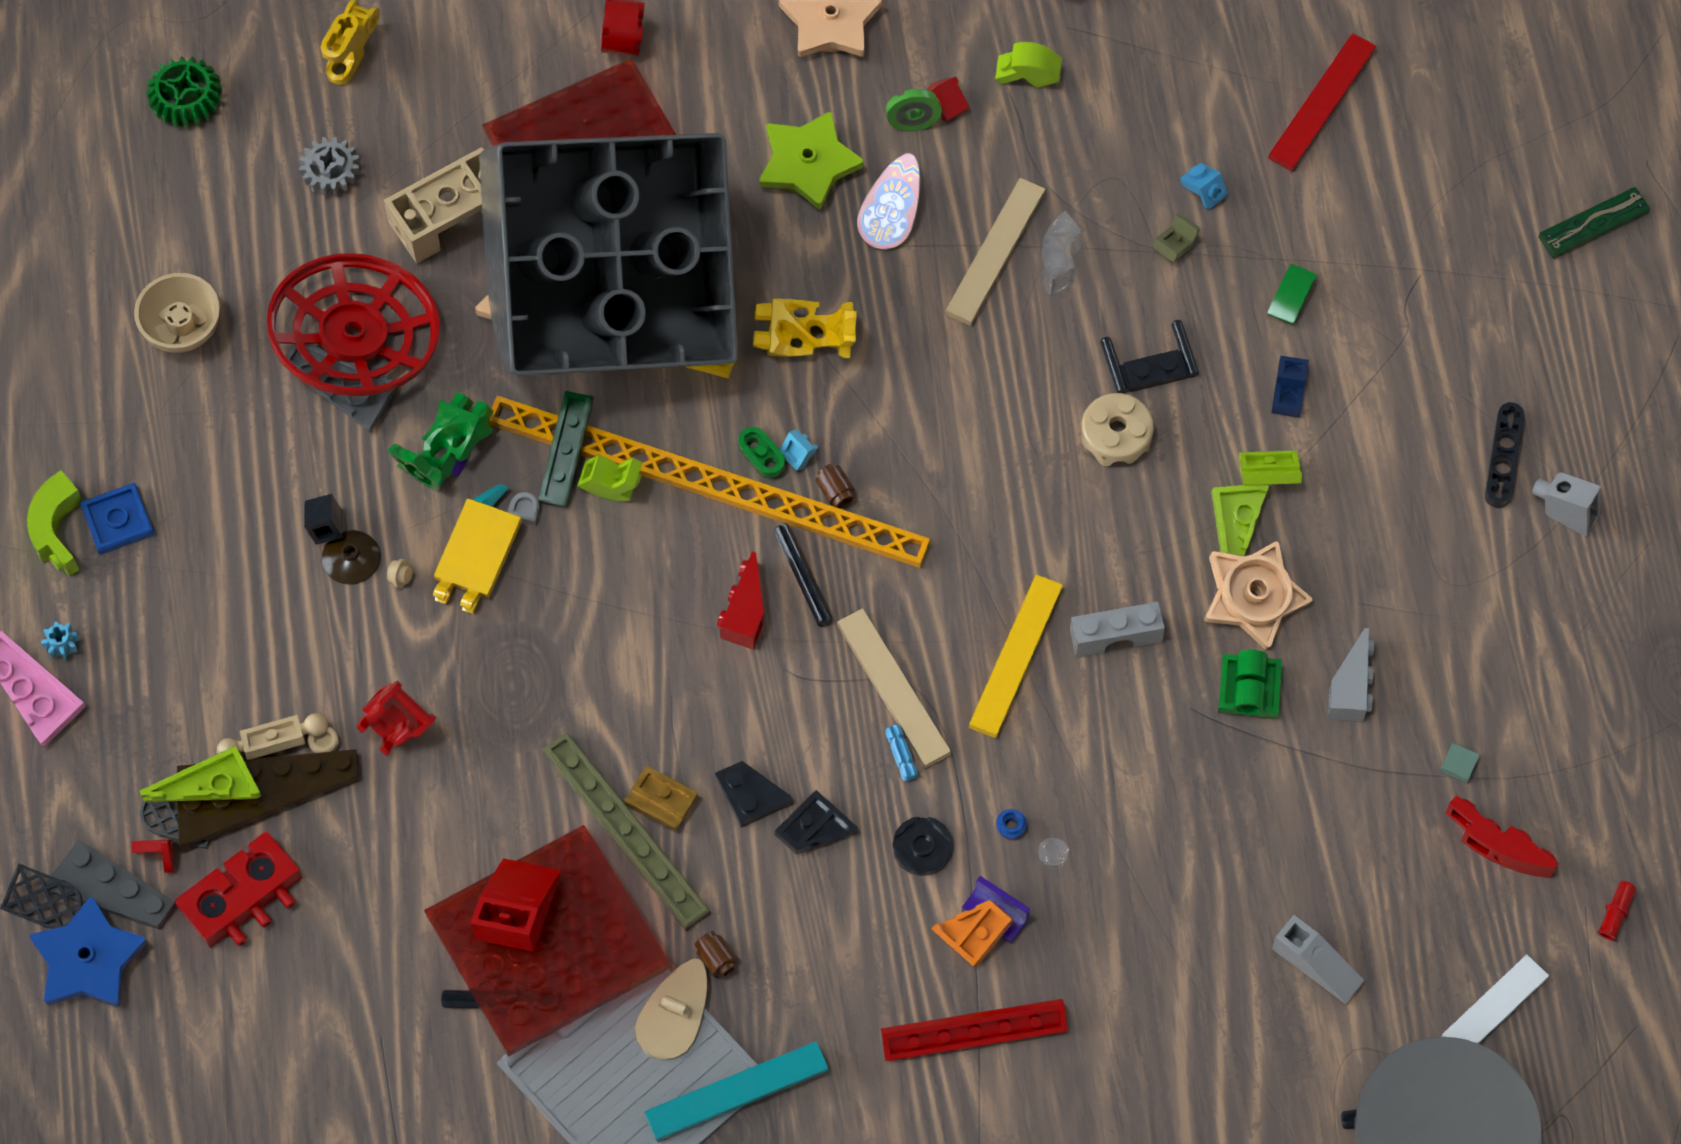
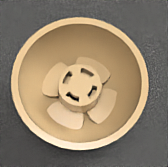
(177, 312)

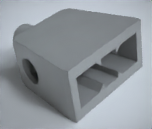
(1570, 501)

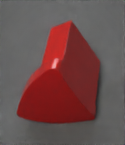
(950, 96)
(152, 846)

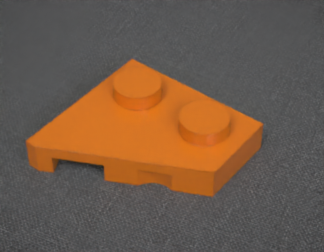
(975, 931)

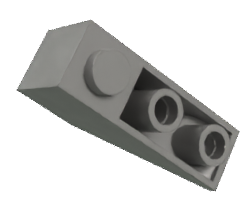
(1348, 688)
(1317, 959)

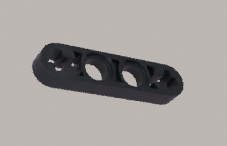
(1503, 454)

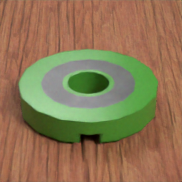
(927, 111)

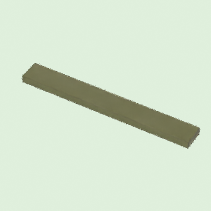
(626, 831)

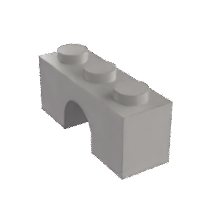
(1097, 630)

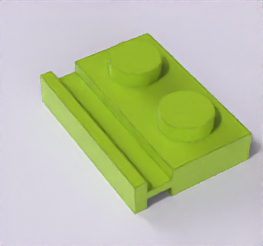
(1270, 467)

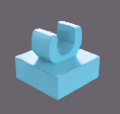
(797, 449)

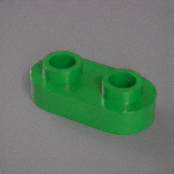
(763, 453)

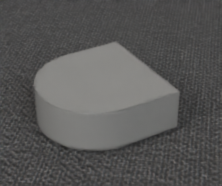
(525, 506)

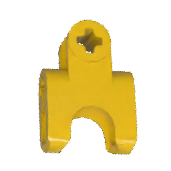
(347, 38)

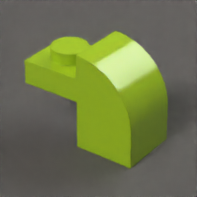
(1029, 61)
(610, 479)

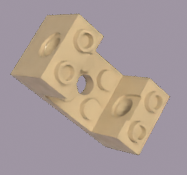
(421, 215)

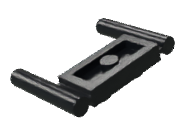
(1154, 369)

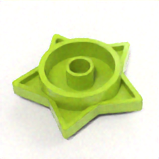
(807, 159)

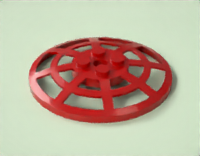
(356, 315)

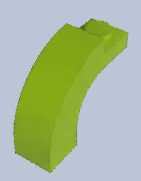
(45, 513)

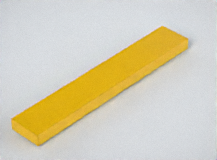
(1015, 656)

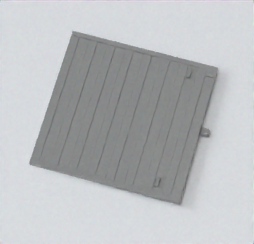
(599, 1081)

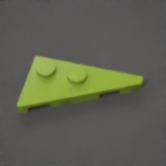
(1236, 515)
(215, 778)

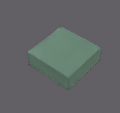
(1459, 762)

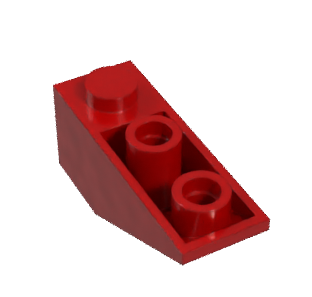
(745, 613)

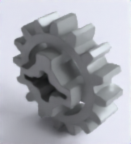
(331, 167)

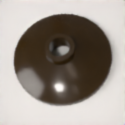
(352, 568)

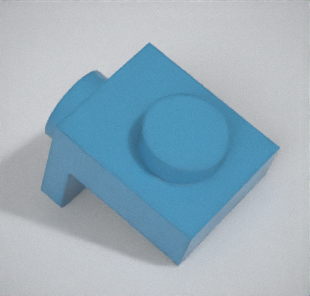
(1205, 183)

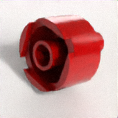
(622, 27)

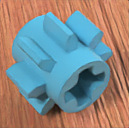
(52, 642)

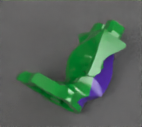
(453, 430)

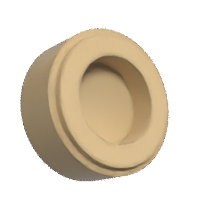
(325, 743)

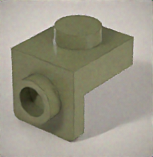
(1177, 238)

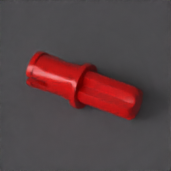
(1617, 910)

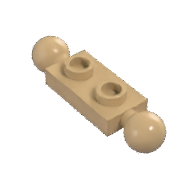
(275, 736)

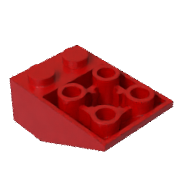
(515, 904)

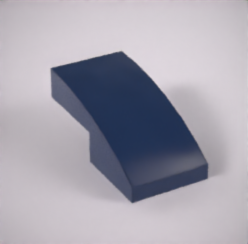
(1290, 386)

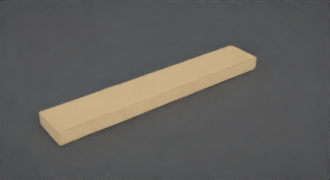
(995, 251)
(893, 688)

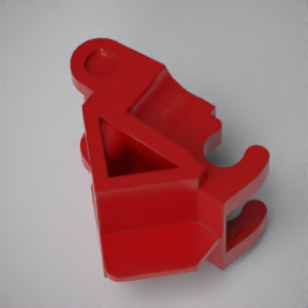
(394, 717)

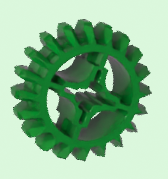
(190, 99)

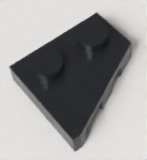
(750, 793)
(814, 825)

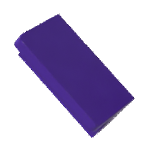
(1018, 911)

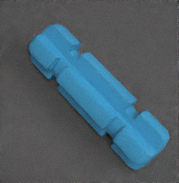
(901, 753)

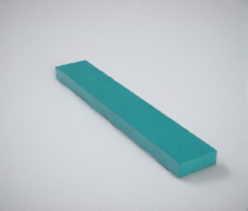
(736, 1091)

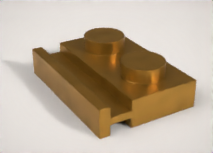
(661, 798)

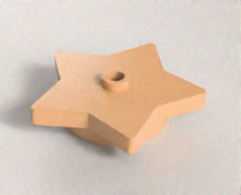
(830, 24)
(1265, 576)

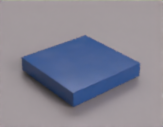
(117, 518)

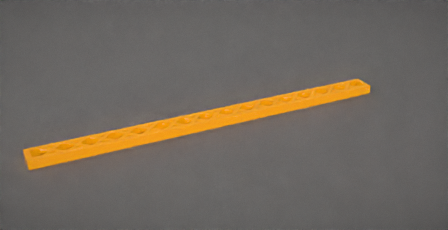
(735, 482)

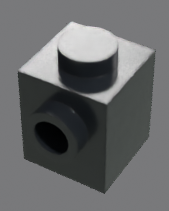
(323, 519)

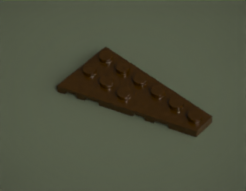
(280, 783)

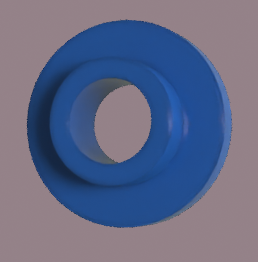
(1011, 815)

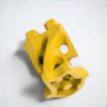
(784, 326)

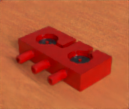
(230, 898)

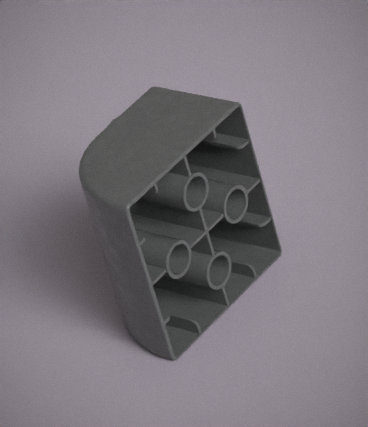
(609, 253)

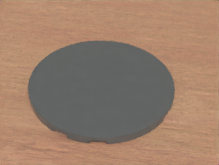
(1446, 1095)

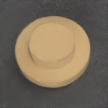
(399, 573)

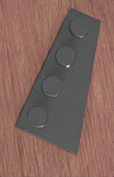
(362, 409)
(111, 887)

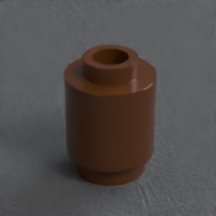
(835, 486)
(716, 954)

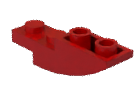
(1509, 849)

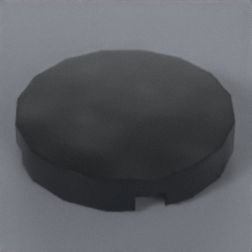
(922, 846)

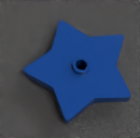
(91, 977)

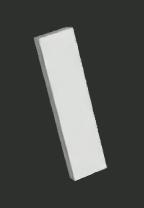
(1498, 1002)

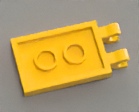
(475, 553)

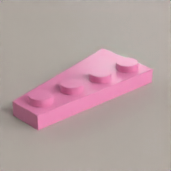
(35, 692)

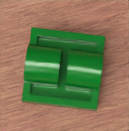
(1250, 684)

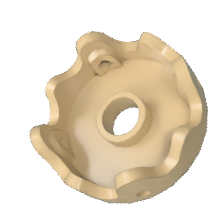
(1115, 446)

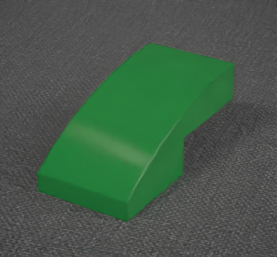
(1292, 294)

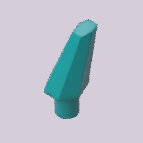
(491, 496)

